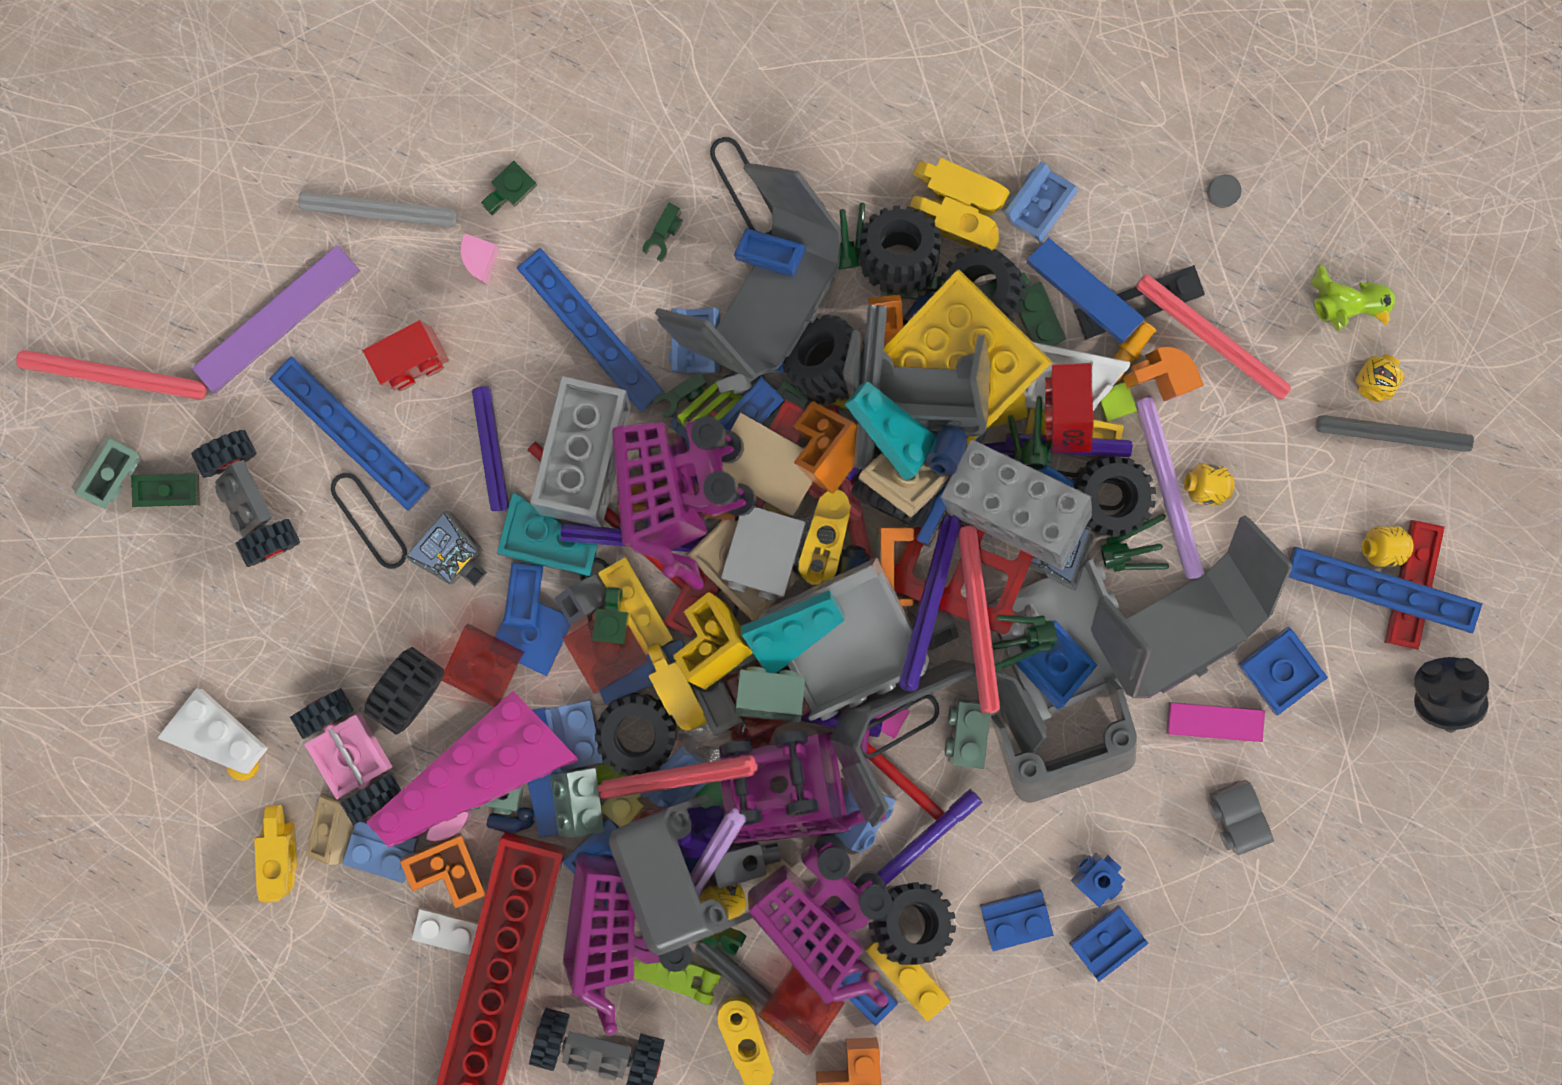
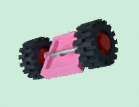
(347, 755)

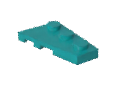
(892, 429)
(538, 541)
(791, 631)

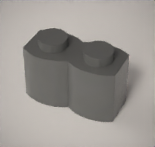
(1240, 817)

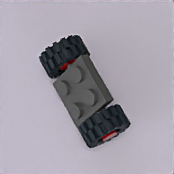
(243, 498)
(594, 1054)

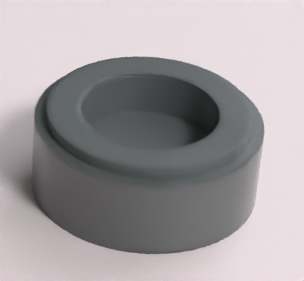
(1224, 191)

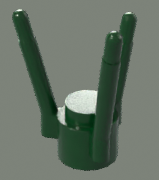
(848, 253)
(1034, 452)
(1116, 554)
(1040, 634)

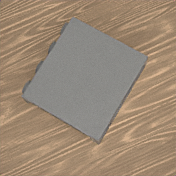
(1075, 613)
(861, 652)

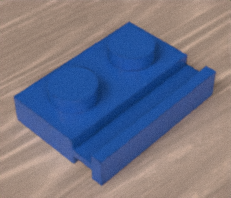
(1016, 920)
(1108, 943)

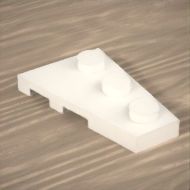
(213, 733)

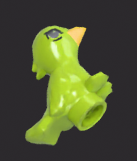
(1342, 302)

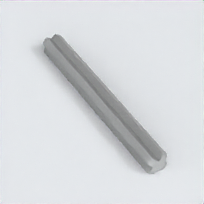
(377, 209)

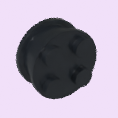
(1451, 693)

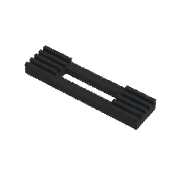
(1183, 284)

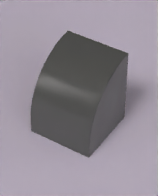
(582, 599)
(943, 630)

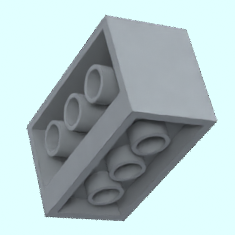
(579, 452)
(1017, 504)

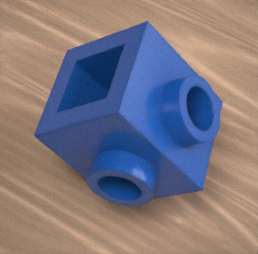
(1098, 888)

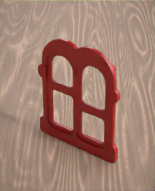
(952, 599)

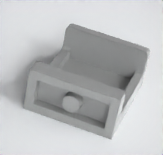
(763, 553)

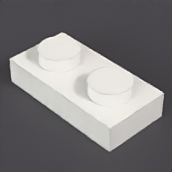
(445, 930)

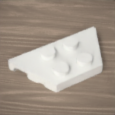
(1104, 372)

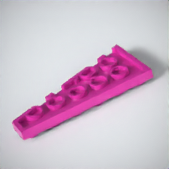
(484, 764)

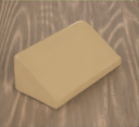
(329, 832)

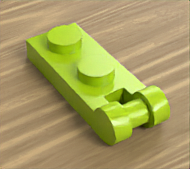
(680, 981)

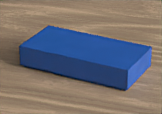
(769, 252)
(523, 595)

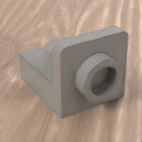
(737, 382)

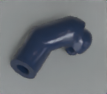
(512, 825)

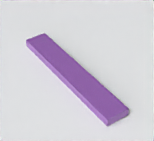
(276, 319)

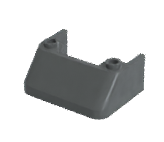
(932, 395)
(1039, 780)
(661, 883)

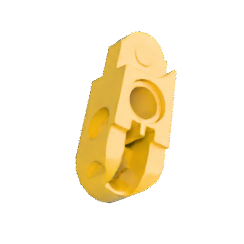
(962, 185)
(959, 222)
(830, 511)
(675, 691)
(275, 856)
(753, 1064)

